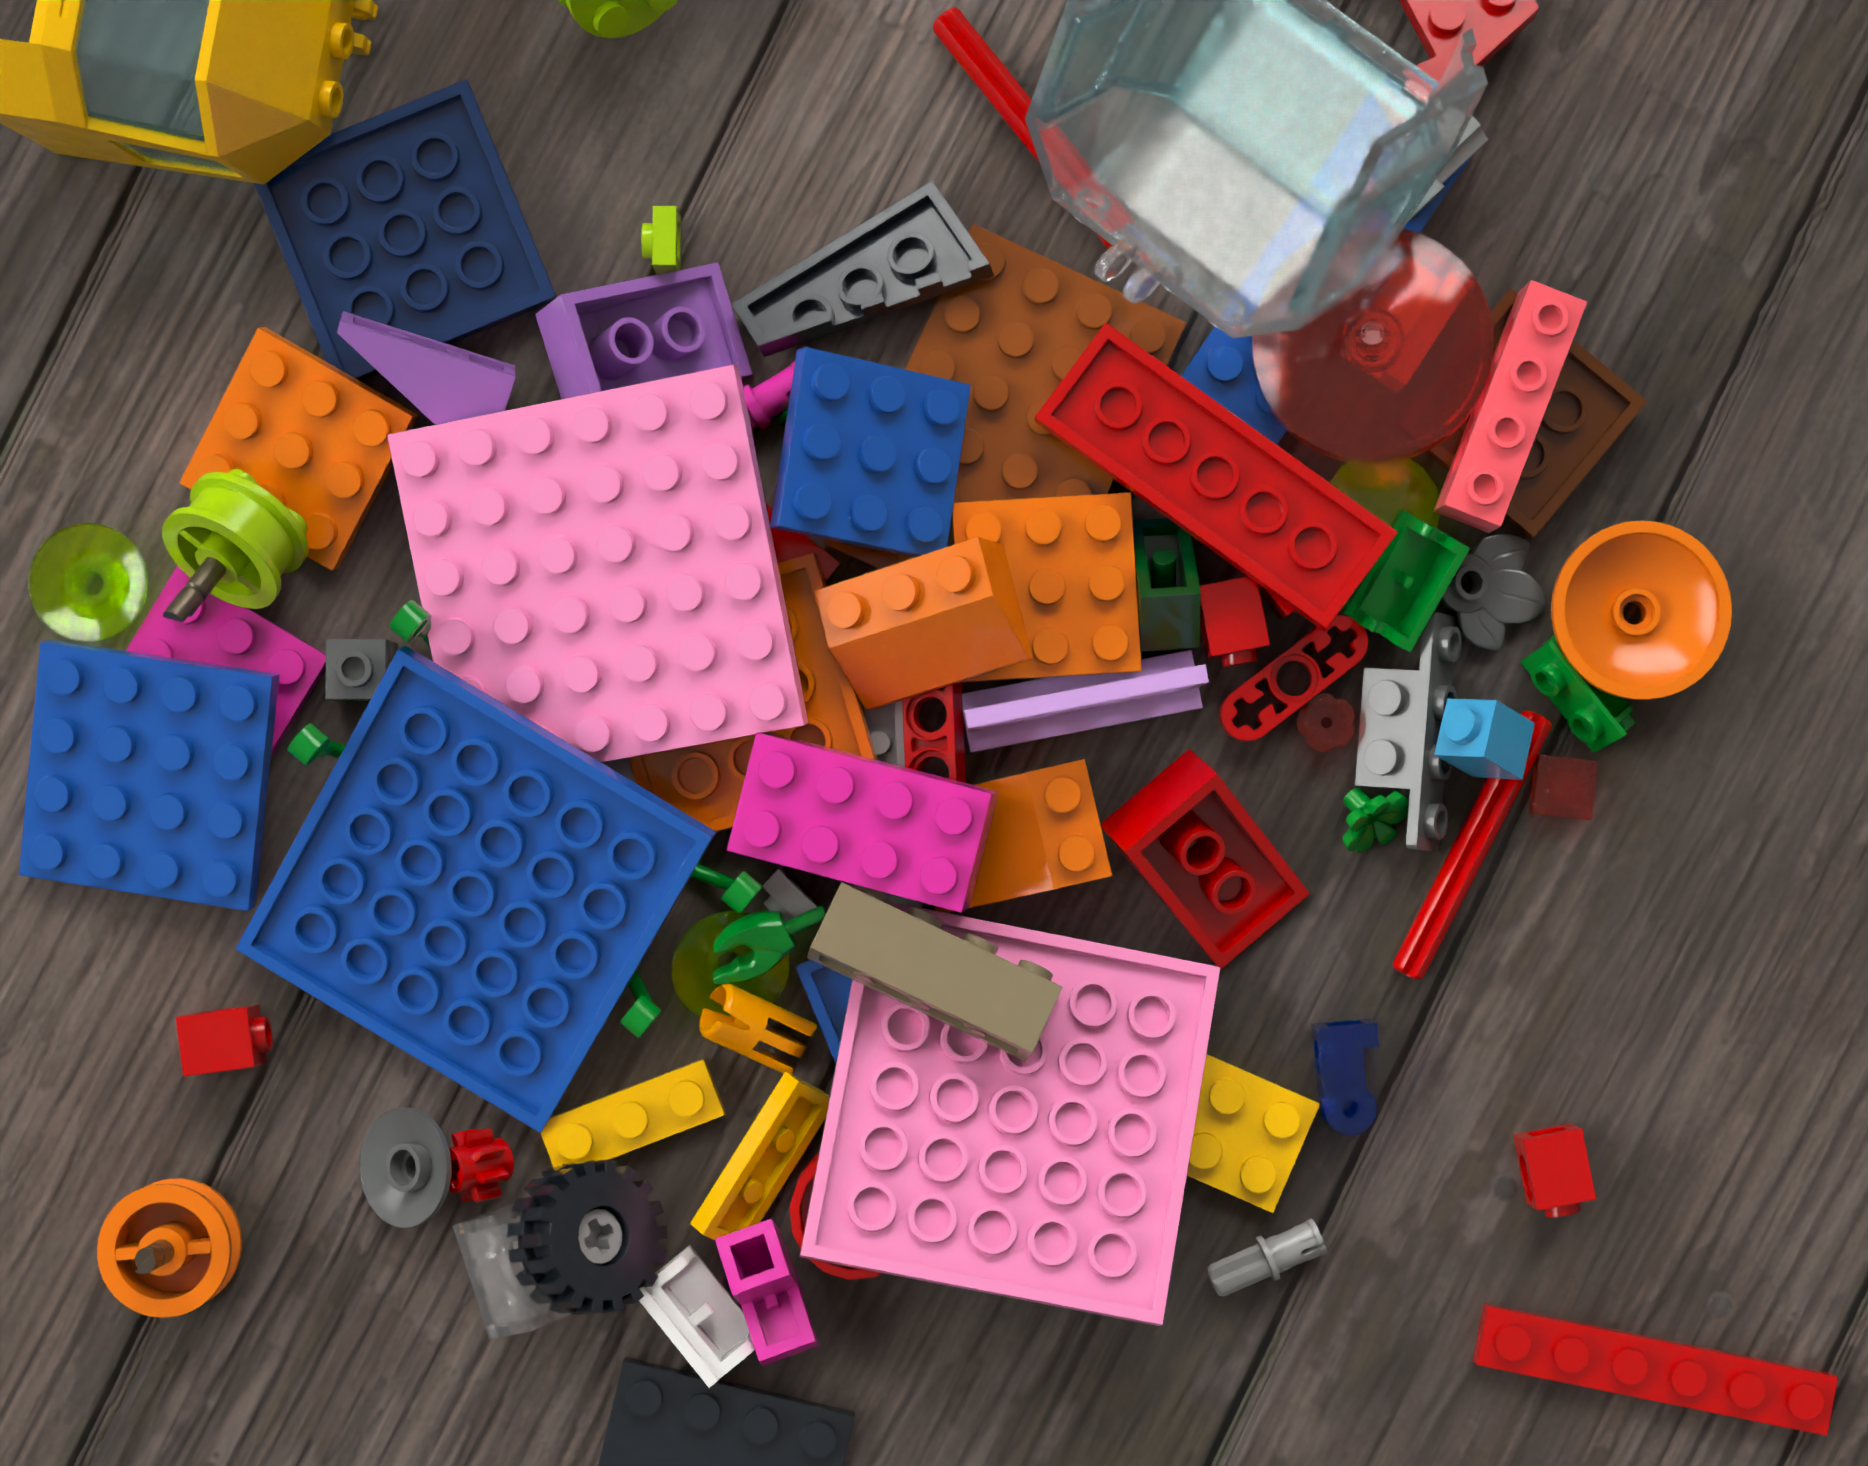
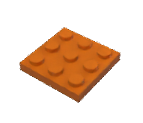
(305, 439)
(1070, 579)

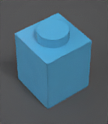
(1484, 738)

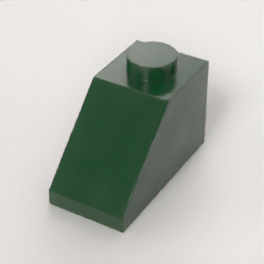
(1166, 586)

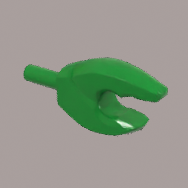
(769, 941)

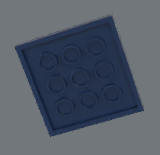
(406, 227)

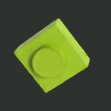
(663, 239)

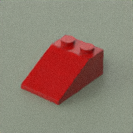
(1205, 858)

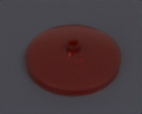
(1392, 395)

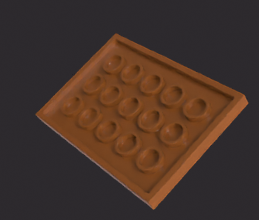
(1014, 347)

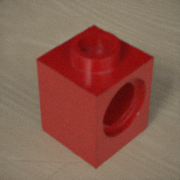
(1232, 621)
(223, 1040)
(1555, 1169)

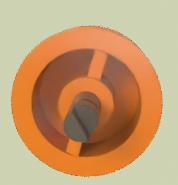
(169, 1247)

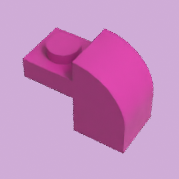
(768, 1291)

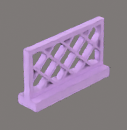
(1081, 703)

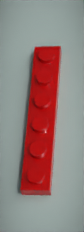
(1655, 1369)

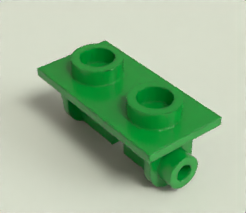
(1590, 713)

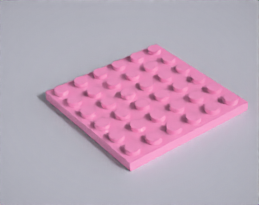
(606, 565)
(1013, 1172)

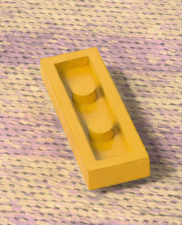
(634, 1116)
(763, 1158)

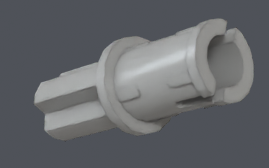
(1267, 1258)

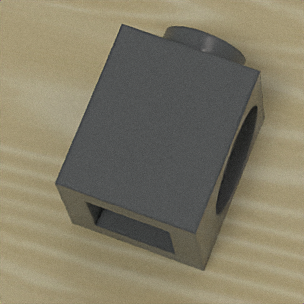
(356, 667)

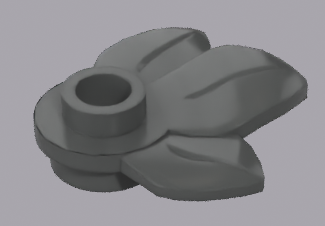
(1498, 591)

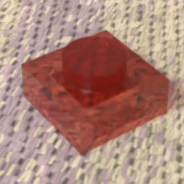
(1563, 787)

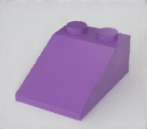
(641, 331)

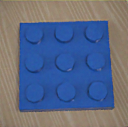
(869, 454)

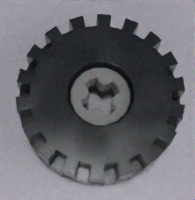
(558, 1222)

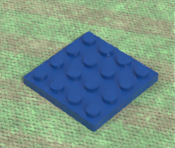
(148, 774)

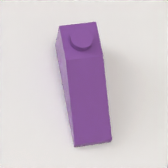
(432, 375)

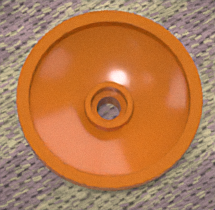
(1680, 602)

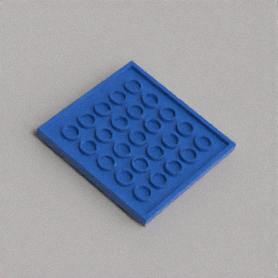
(474, 888)

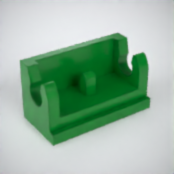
(1407, 581)

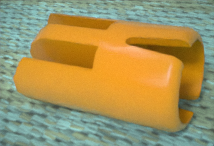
(749, 1025)

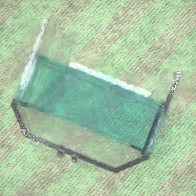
(1242, 148)

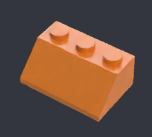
(925, 622)

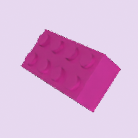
(862, 821)

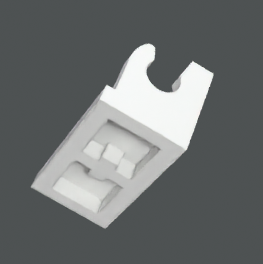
(698, 1316)

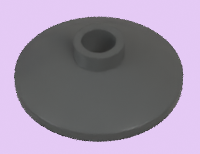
(405, 1167)

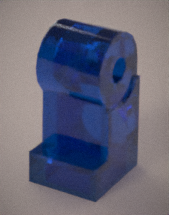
(1341, 1073)

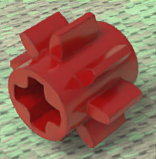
(479, 1165)

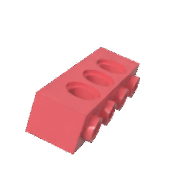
(1510, 407)

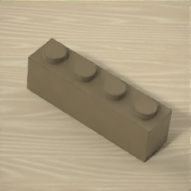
(934, 970)

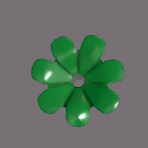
(1372, 818)

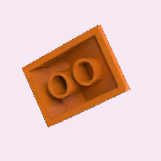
(1040, 835)

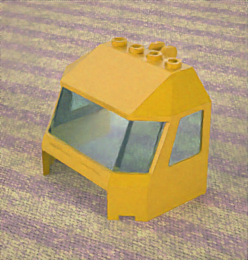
(182, 81)

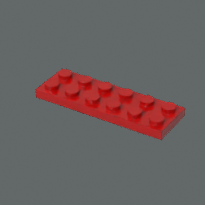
(1215, 476)

